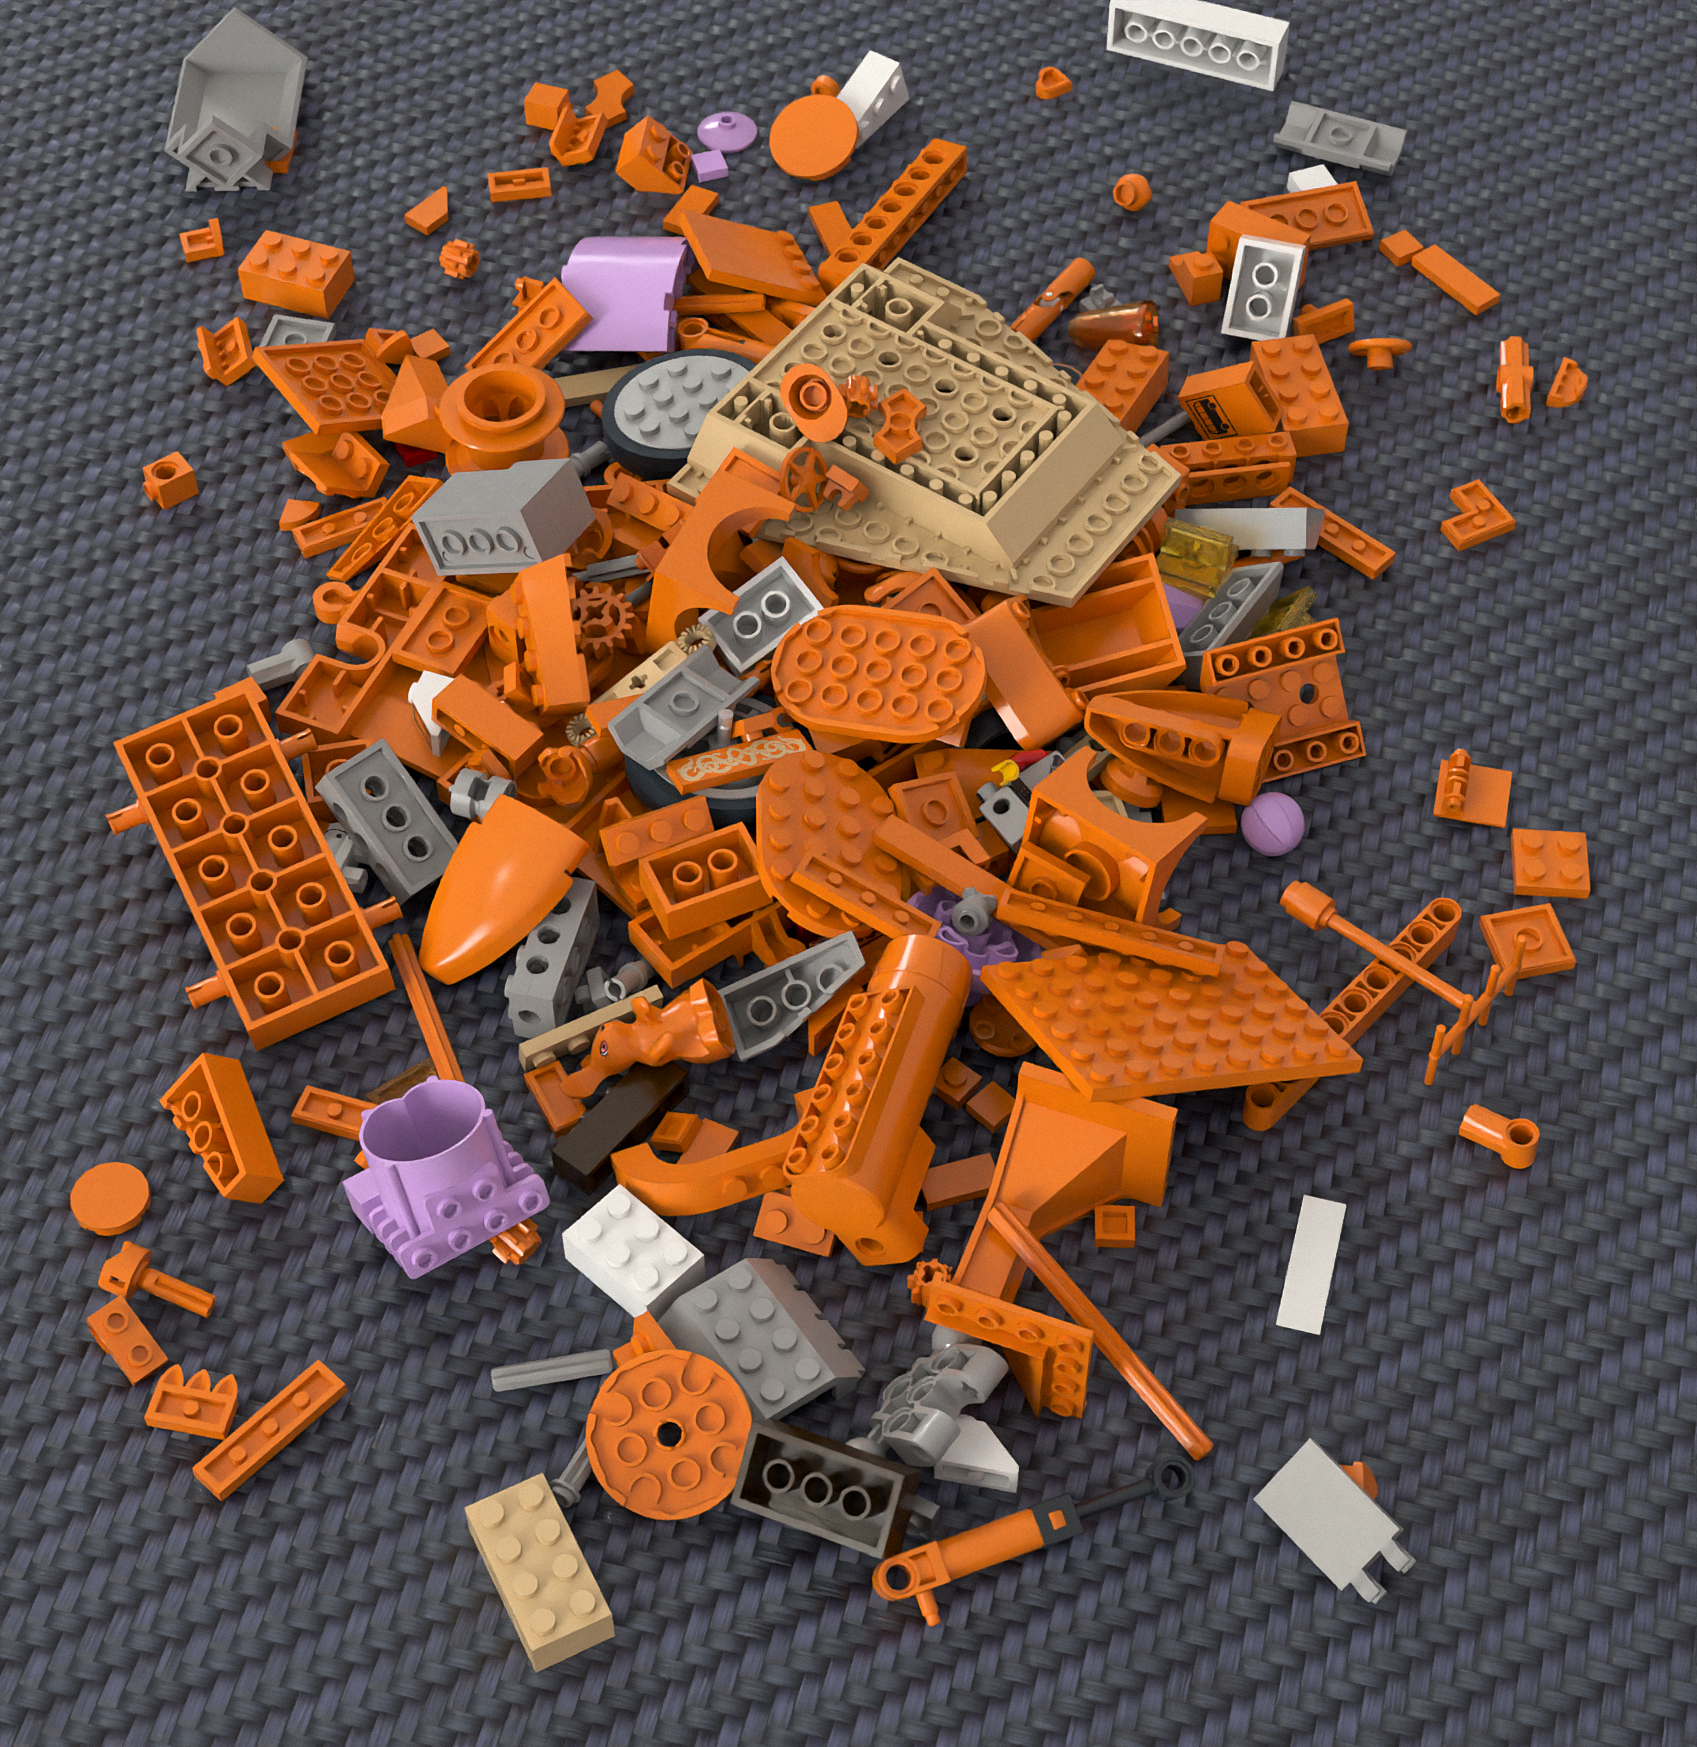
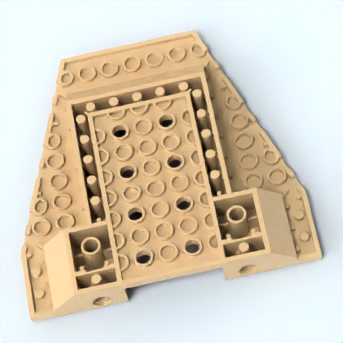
(1050, 468)

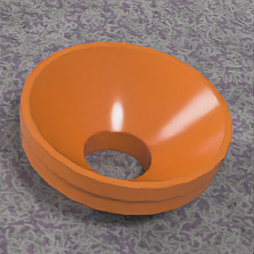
(1131, 784)

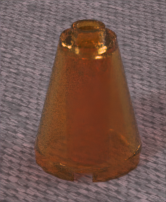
(1123, 322)

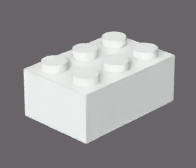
(1263, 288)
(765, 613)
(633, 1254)

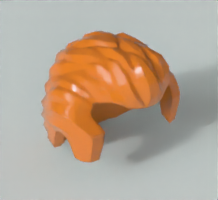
(567, 775)

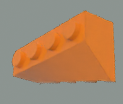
(551, 637)
(225, 1128)

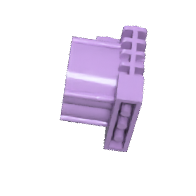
(439, 1176)

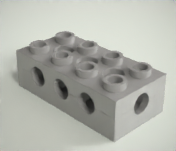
(403, 803)
(553, 962)

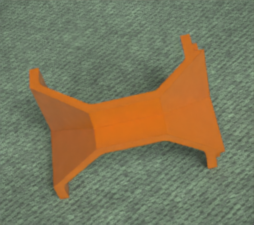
(1051, 1172)

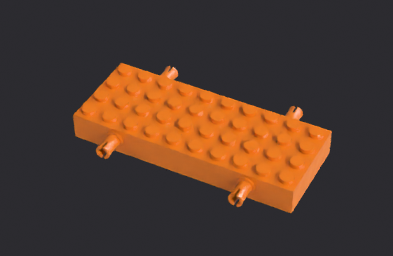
(254, 868)

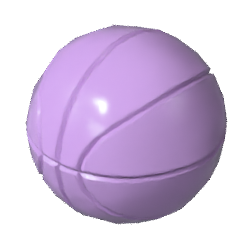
(1272, 824)

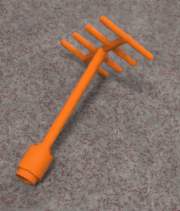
(1318, 912)

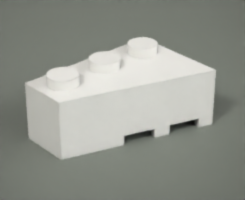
(874, 93)

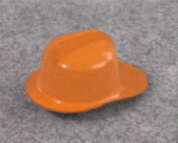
(814, 402)

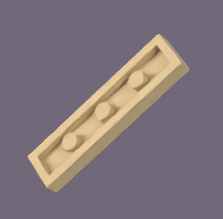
(580, 1033)

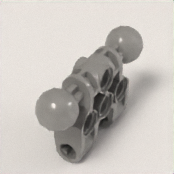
(927, 1400)

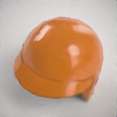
(593, 543)

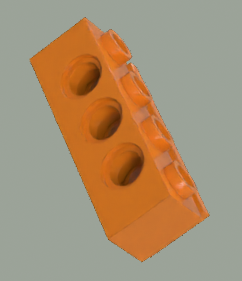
(1236, 466)

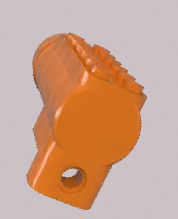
(861, 1136)

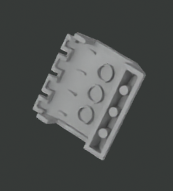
(763, 1337)

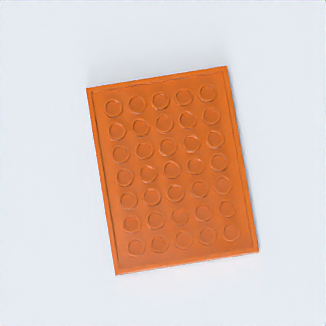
(1160, 1030)

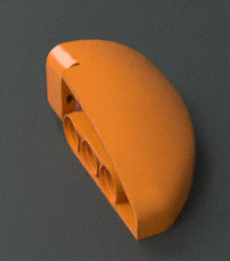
(1188, 740)
(497, 888)

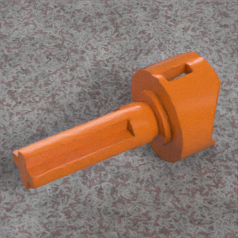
(134, 1272)

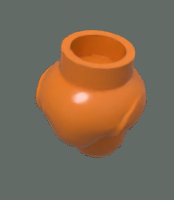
(1132, 192)

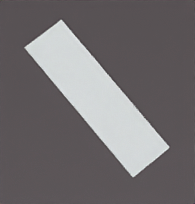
(1311, 1265)

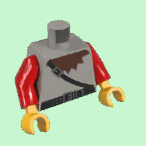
(1028, 769)

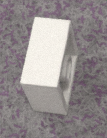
(1309, 179)

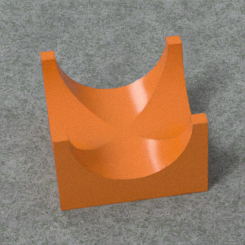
(706, 558)
(1123, 856)

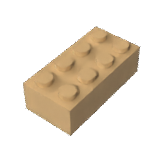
(539, 1572)

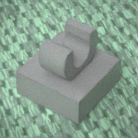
(1098, 299)
(593, 995)

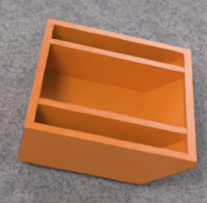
(1115, 634)

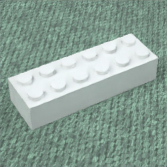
(1201, 38)

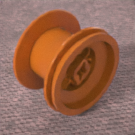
(502, 418)

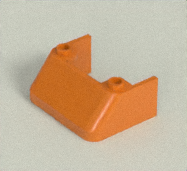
(1021, 680)

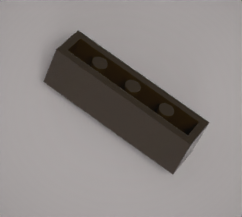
(618, 1122)

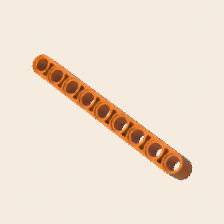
(1362, 1004)

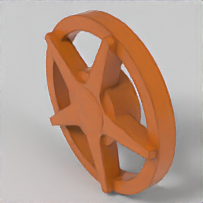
(804, 478)

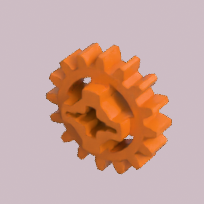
(598, 621)

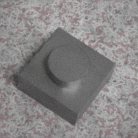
(923, 1518)

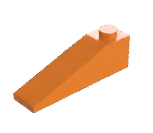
(384, 528)
(971, 767)

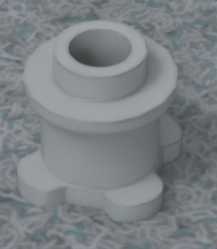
(974, 912)

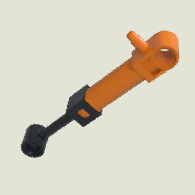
(1015, 1535)

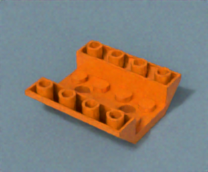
(1270, 676)

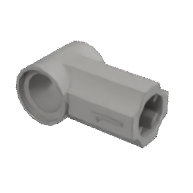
(282, 667)

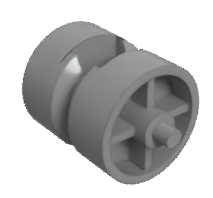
(476, 793)

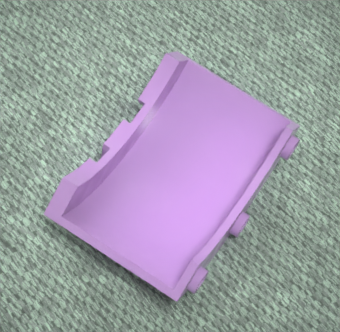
(628, 291)

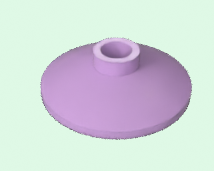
(727, 132)

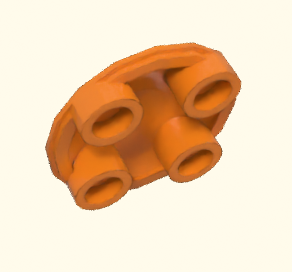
(998, 1030)

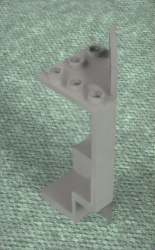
(229, 100)

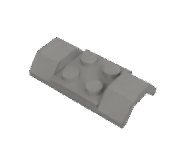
(1341, 138)
(678, 709)

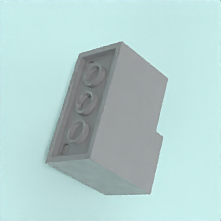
(503, 518)

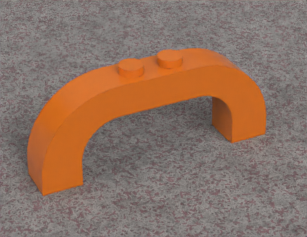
(709, 1183)

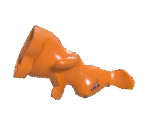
(687, 1028)

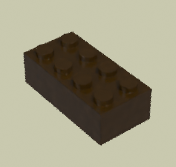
(826, 1488)

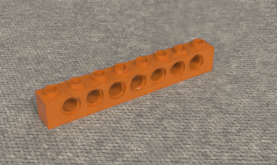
(897, 213)

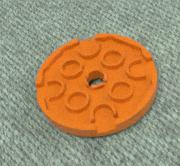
(626, 1428)

